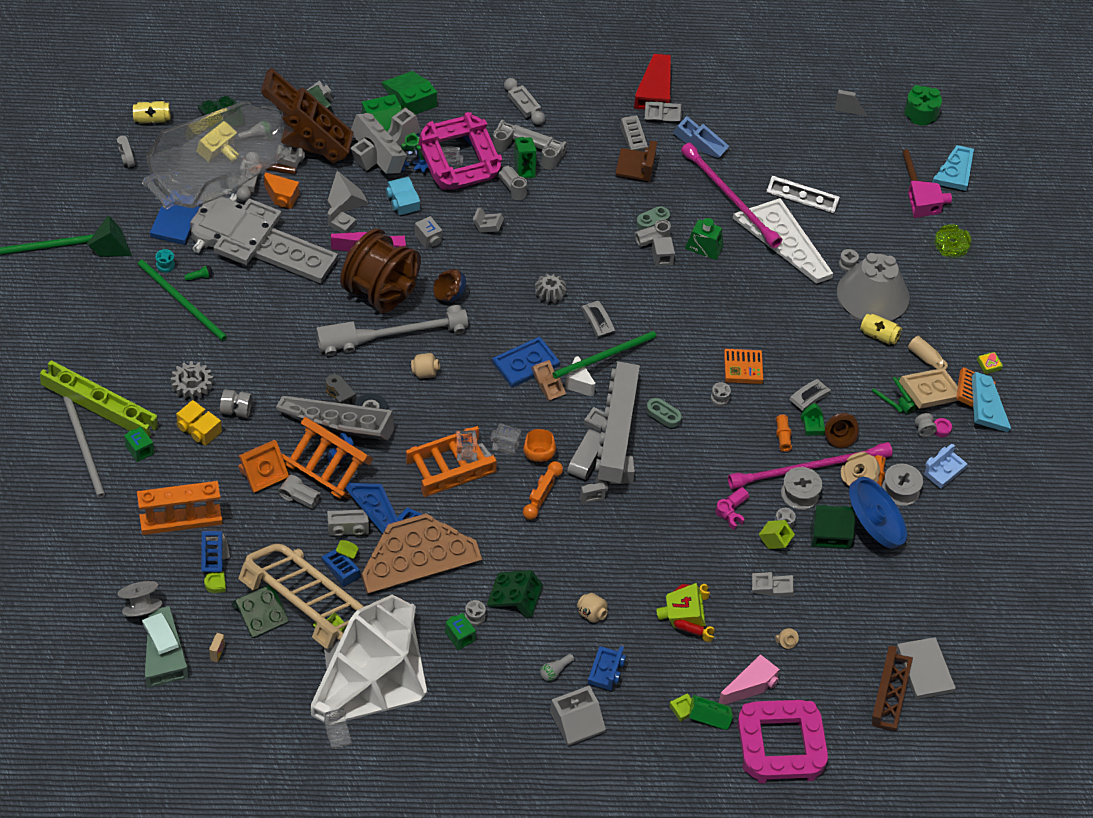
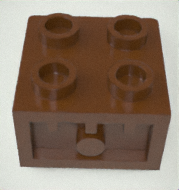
(636, 163)

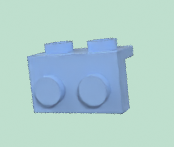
(944, 466)

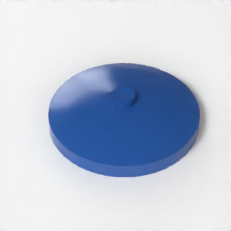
(878, 512)

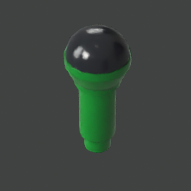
(204, 272)

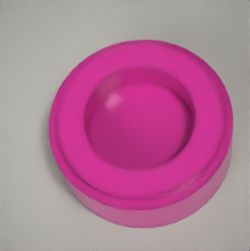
(943, 427)

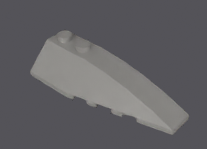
(340, 417)

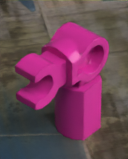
(726, 507)

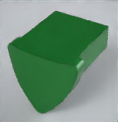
(813, 421)

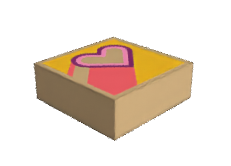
(216, 647)

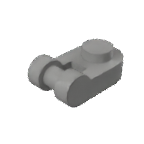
(125, 151)

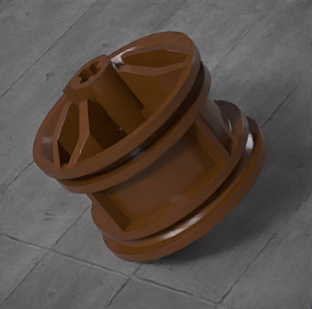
(380, 270)

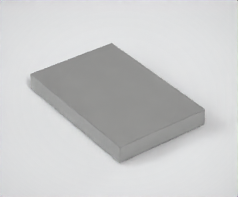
(928, 670)

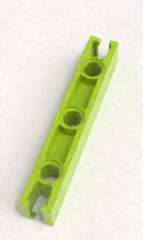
(97, 398)

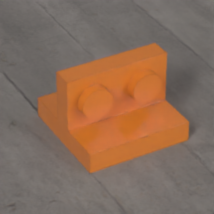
(263, 466)

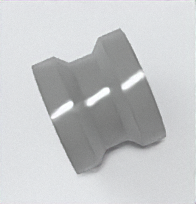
(848, 259)
(718, 390)
(925, 425)
(787, 515)
(472, 608)

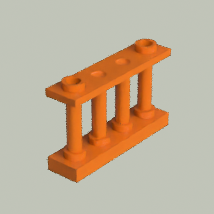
(342, 449)
(448, 478)
(179, 519)

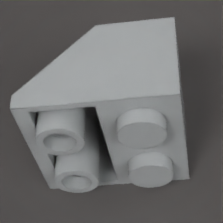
(577, 715)

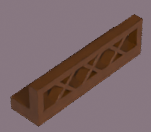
(885, 684)

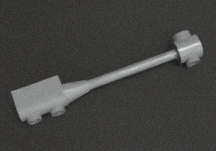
(347, 337)

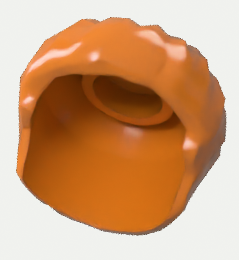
(539, 445)

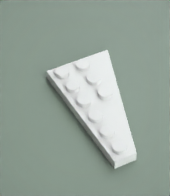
(795, 244)

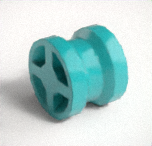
(165, 260)

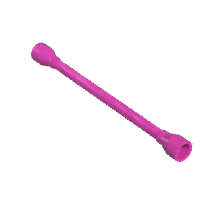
(771, 237)
(739, 480)

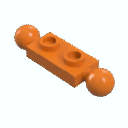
(544, 486)

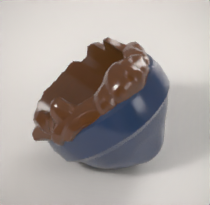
(450, 286)

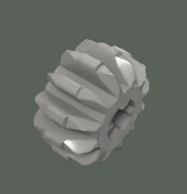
(550, 288)

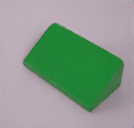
(710, 712)

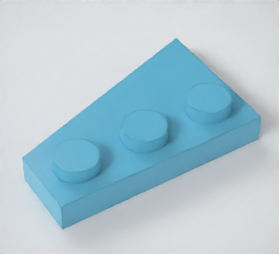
(956, 169)
(987, 403)

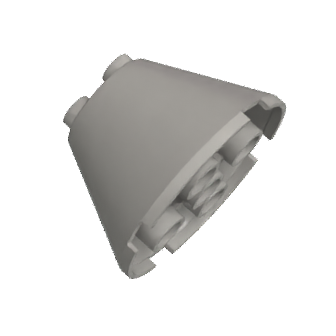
(874, 288)

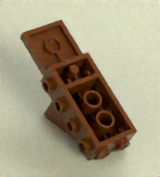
(307, 121)

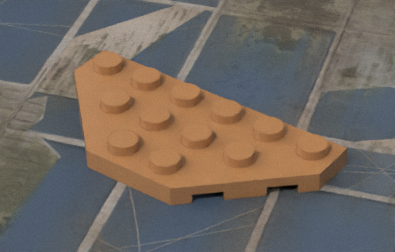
(415, 551)

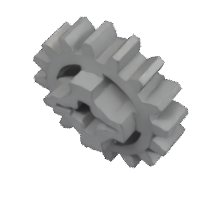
(191, 379)

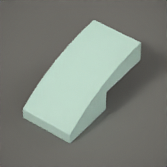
(160, 633)

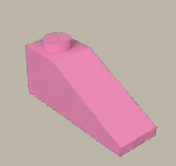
(751, 682)

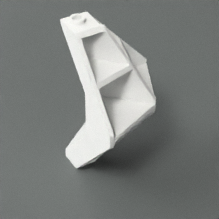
(374, 663)

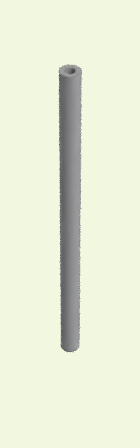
(84, 447)

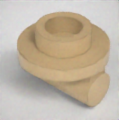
(788, 638)

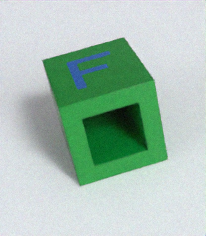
(139, 444)
(460, 631)

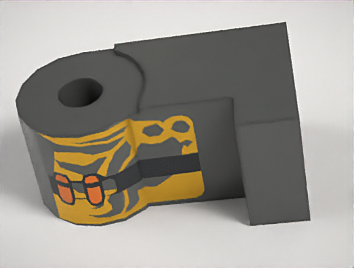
(340, 390)

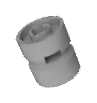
(230, 400)

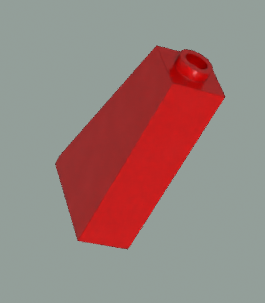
(655, 82)

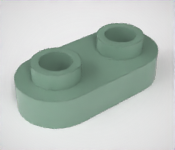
(650, 217)
(664, 413)

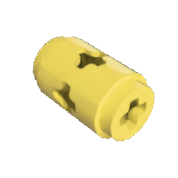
(141, 110)
(872, 323)

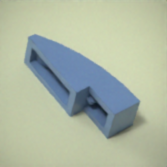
(700, 137)

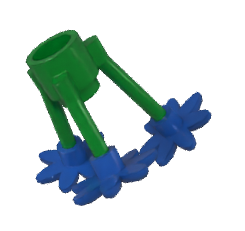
(412, 144)

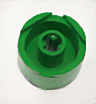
(923, 105)

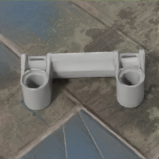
(551, 149)

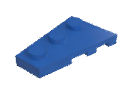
(374, 502)

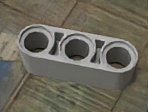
(586, 455)

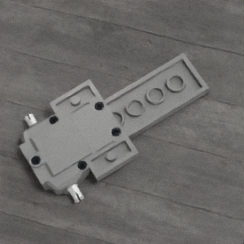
(248, 232)

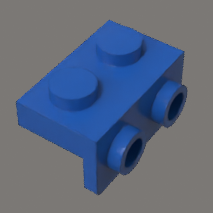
(605, 667)

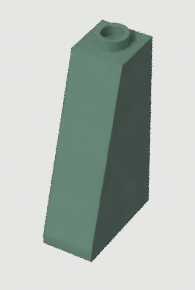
(166, 666)

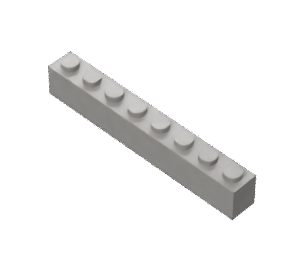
(617, 423)

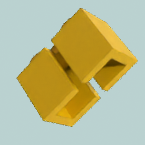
(201, 428)

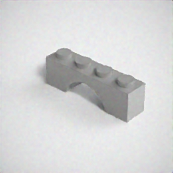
(401, 125)
(389, 153)

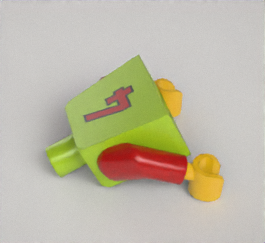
(687, 610)

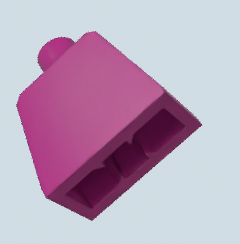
(927, 198)

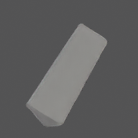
(803, 194)

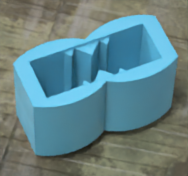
(403, 196)

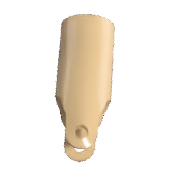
(926, 353)

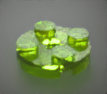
(947, 247)

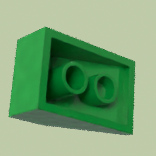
(412, 92)
(382, 109)

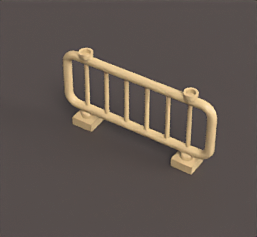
(325, 631)

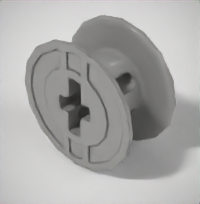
(910, 478)
(801, 488)
(139, 598)

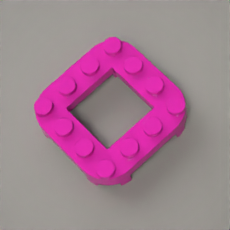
(441, 172)
(782, 767)

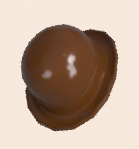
(842, 430)

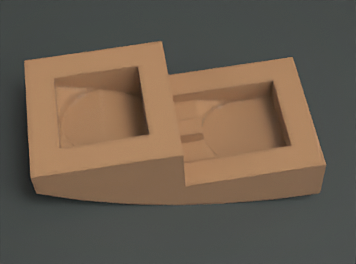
(550, 387)

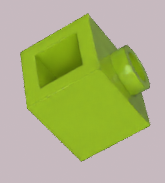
(776, 534)

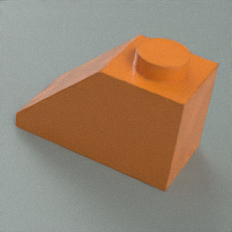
(281, 190)

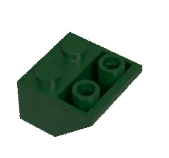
(832, 527)

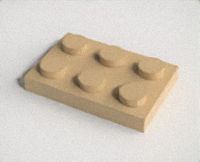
(930, 387)

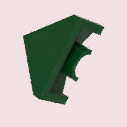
(109, 240)

